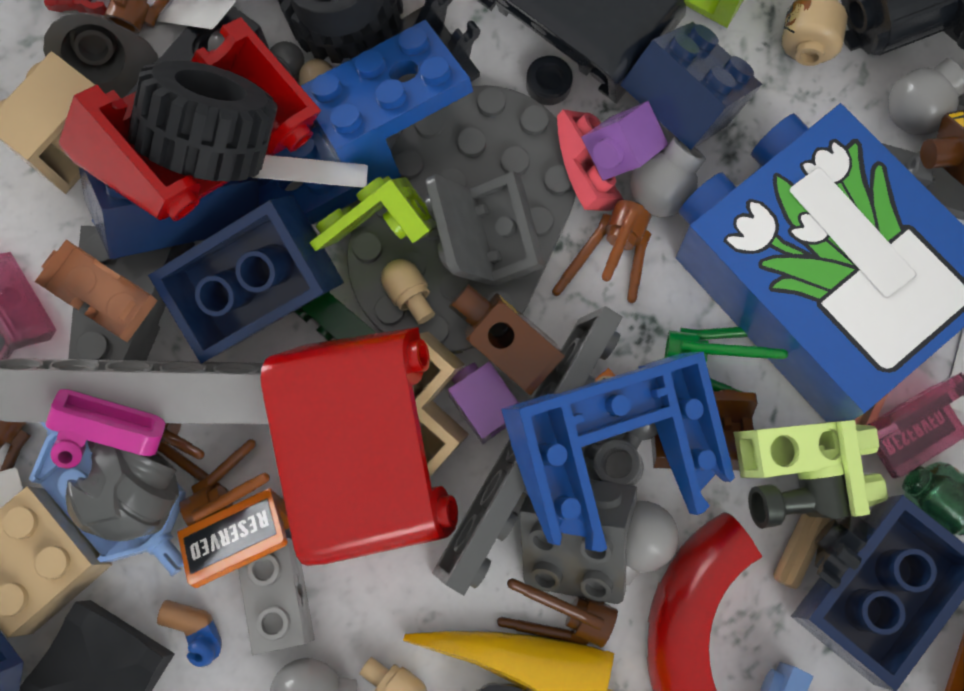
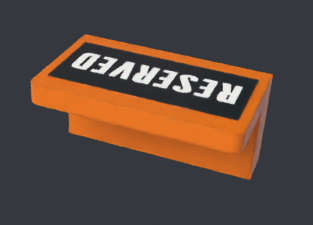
(233, 537)

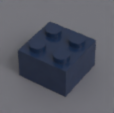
(691, 83)

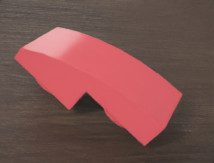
(581, 170)

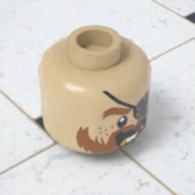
(814, 31)

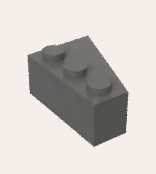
(95, 342)

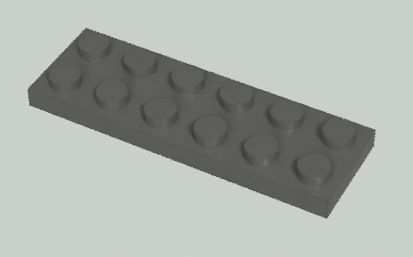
(492, 510)

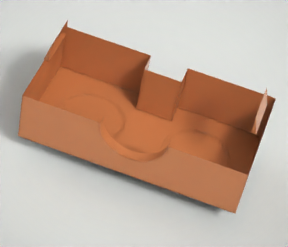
(82, 278)

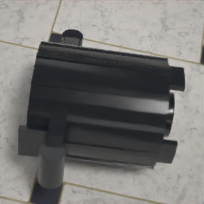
(892, 24)

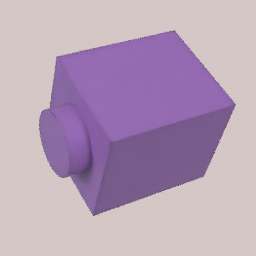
(625, 141)
(479, 397)

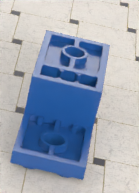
(366, 105)

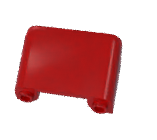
(99, 126)
(353, 447)

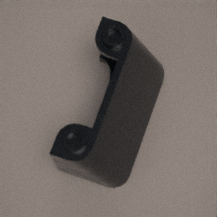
(597, 34)

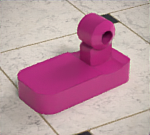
(85, 418)

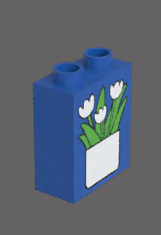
(799, 289)

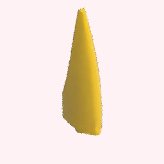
(525, 659)

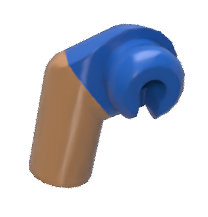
(199, 630)

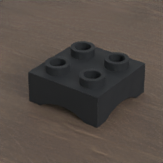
(98, 654)

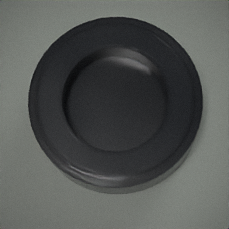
(549, 80)

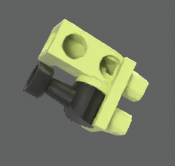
(826, 466)

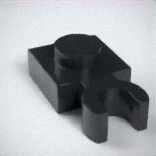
(839, 547)

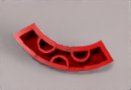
(688, 601)

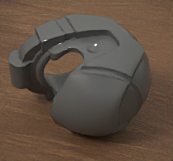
(123, 494)

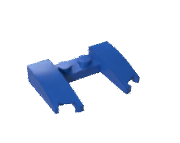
(554, 427)

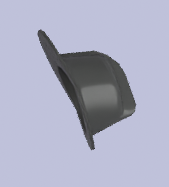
(100, 50)

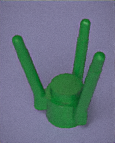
(697, 341)

